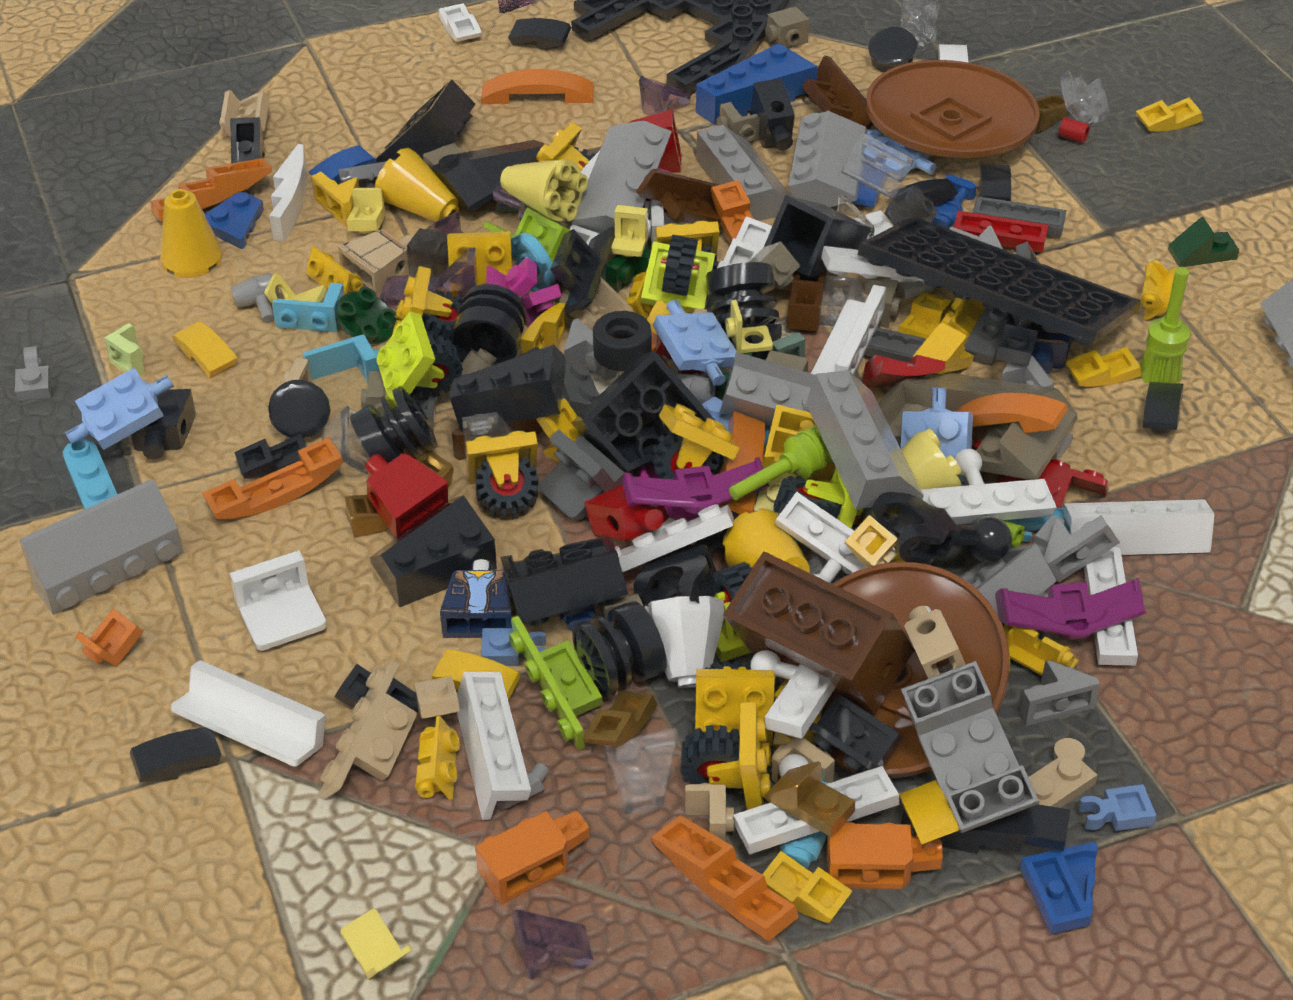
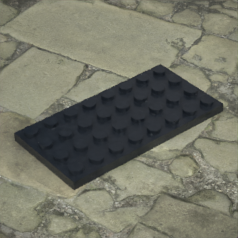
(1000, 280)

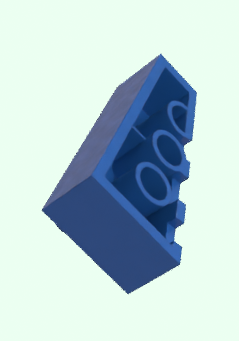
(737, 82)

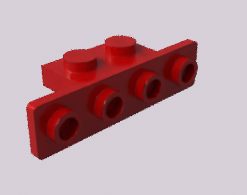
(1060, 478)

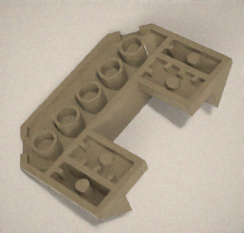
(1006, 446)

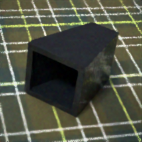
(808, 227)

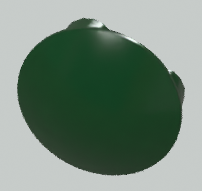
(365, 314)

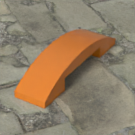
(537, 81)
(731, 206)
(1032, 411)
(277, 488)

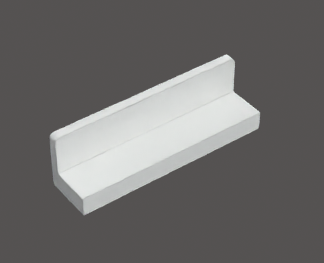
(852, 333)
(1150, 525)
(251, 714)
(491, 741)

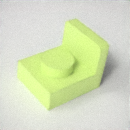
(124, 349)

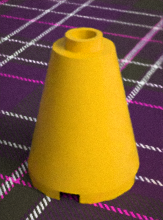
(415, 187)
(187, 237)
(758, 533)

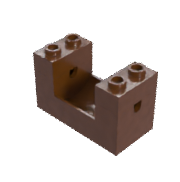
(821, 629)

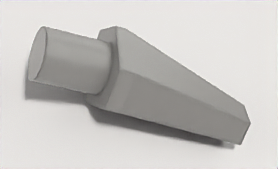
(535, 778)

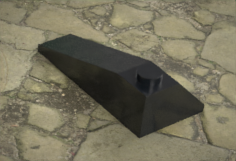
(477, 173)

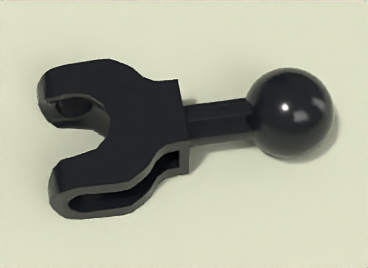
(931, 532)
(682, 571)

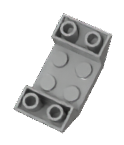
(968, 747)

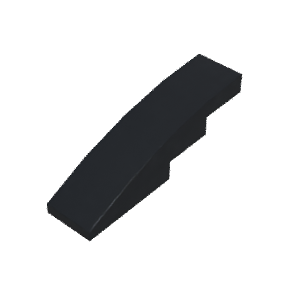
(1035, 826)

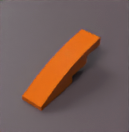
(220, 183)
(750, 437)
(723, 878)

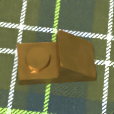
(810, 800)

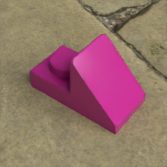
(519, 278)
(539, 302)

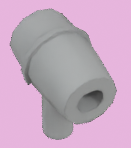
(252, 292)
(699, 385)

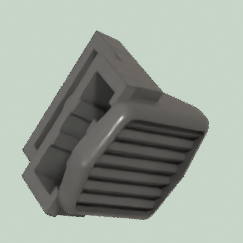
(578, 476)

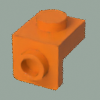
(111, 639)

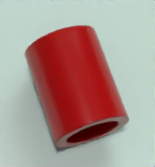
(1074, 130)

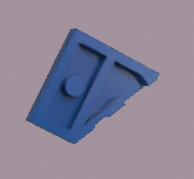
(235, 218)
(1063, 885)

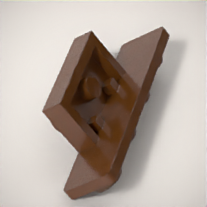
(837, 93)
(682, 196)

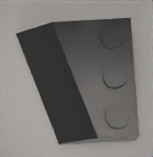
(433, 124)
(514, 389)
(626, 414)
(432, 550)
(565, 580)

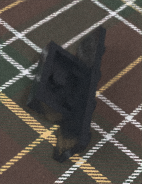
(581, 265)

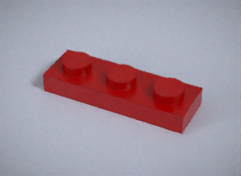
(1008, 231)

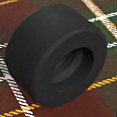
(621, 339)

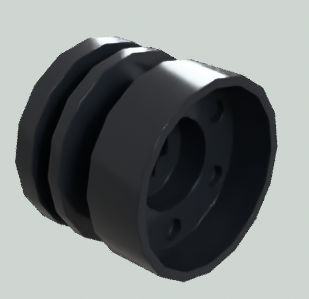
(747, 285)
(489, 320)
(396, 429)
(620, 648)

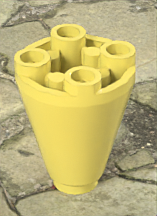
(547, 187)
(929, 463)

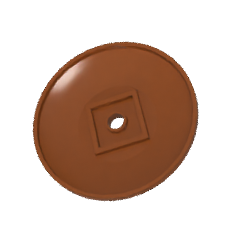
(952, 108)
(972, 621)

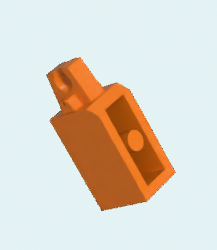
(529, 853)
(879, 855)

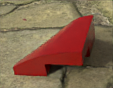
(884, 371)

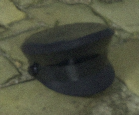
(892, 48)
(299, 408)

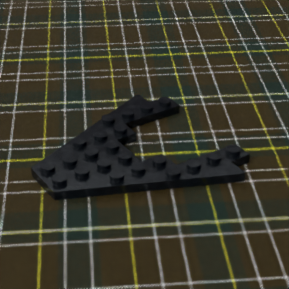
(736, 31)

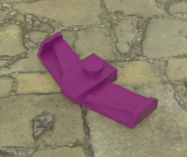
(690, 487)
(1071, 609)

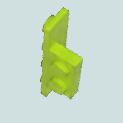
(543, 229)
(563, 680)

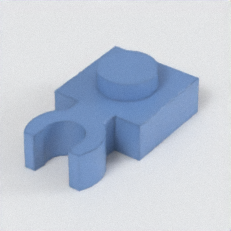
(498, 648)
(1123, 806)

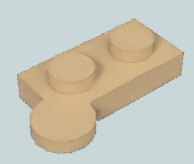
(1065, 776)

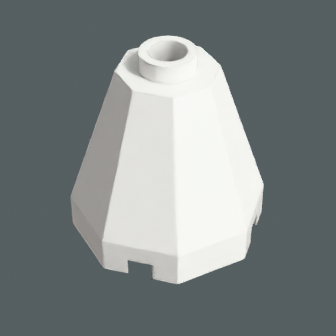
(688, 634)

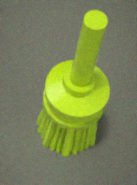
(1167, 338)
(801, 455)

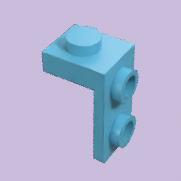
(308, 314)
(343, 356)

